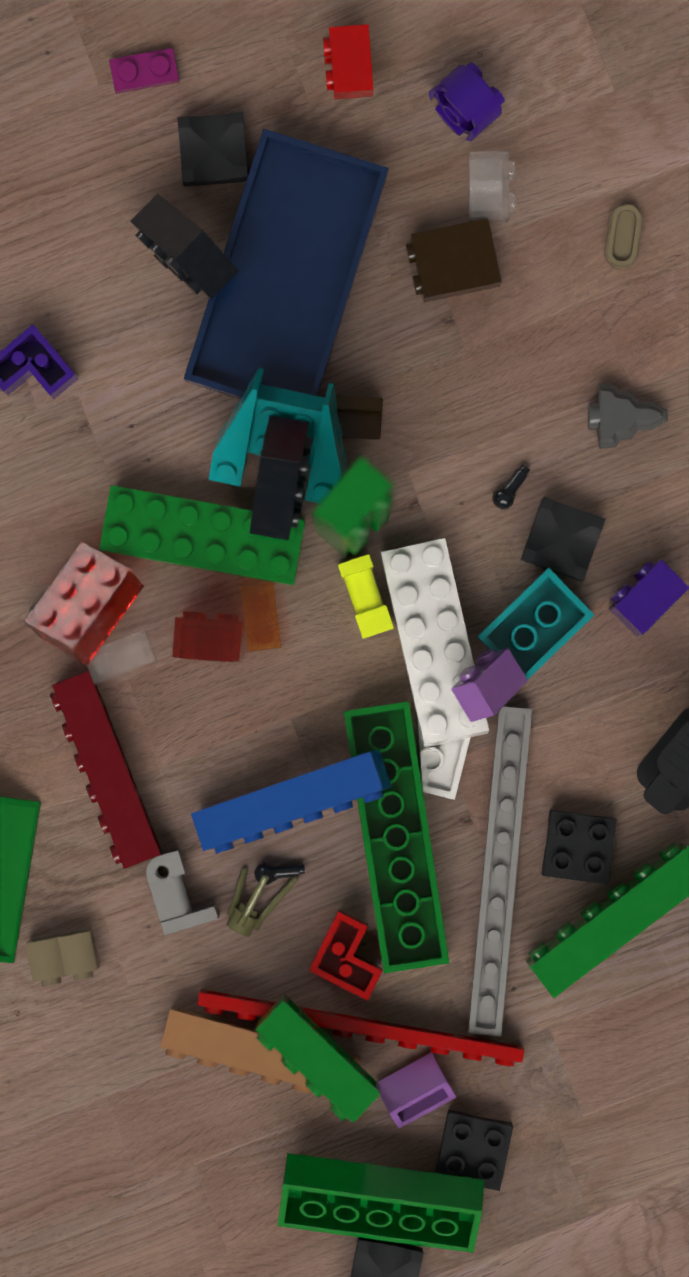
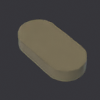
(623, 236)

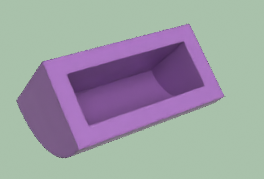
(415, 1090)

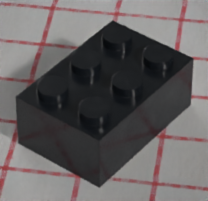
(183, 247)
(279, 476)

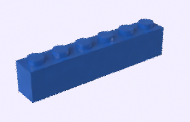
(292, 800)

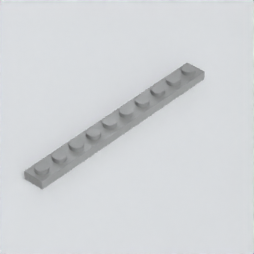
(499, 871)

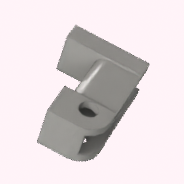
(172, 897)

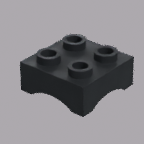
(212, 149)
(562, 539)
(579, 847)
(474, 1148)
(386, 1259)

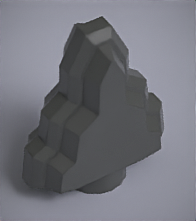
(620, 416)

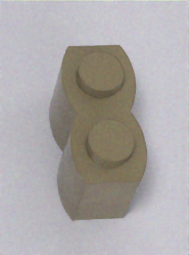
(62, 956)

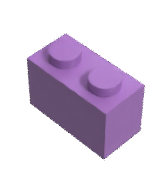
(488, 684)

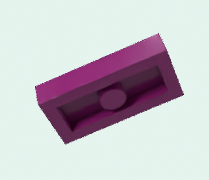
(144, 70)

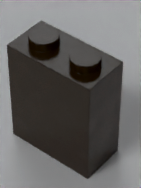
(454, 260)

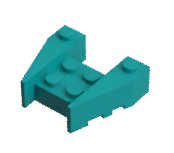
(247, 428)

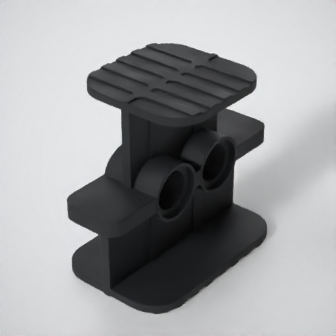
(666, 769)

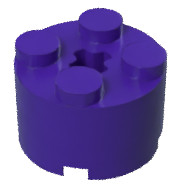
(467, 101)

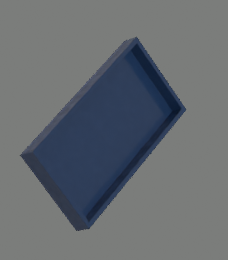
(296, 260)

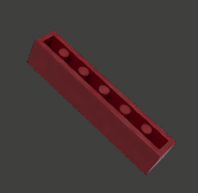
(106, 769)

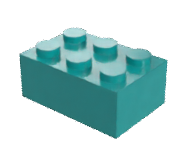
(537, 623)

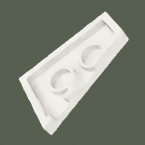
(442, 766)

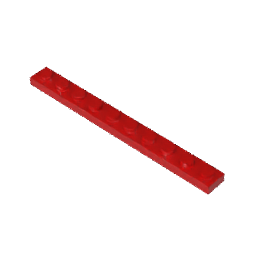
(375, 1030)

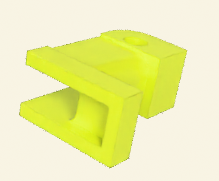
(370, 611)

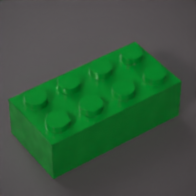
(318, 1058)

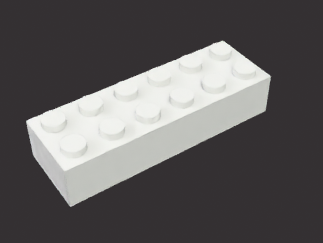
(431, 638)

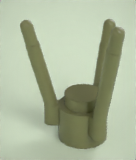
(244, 918)

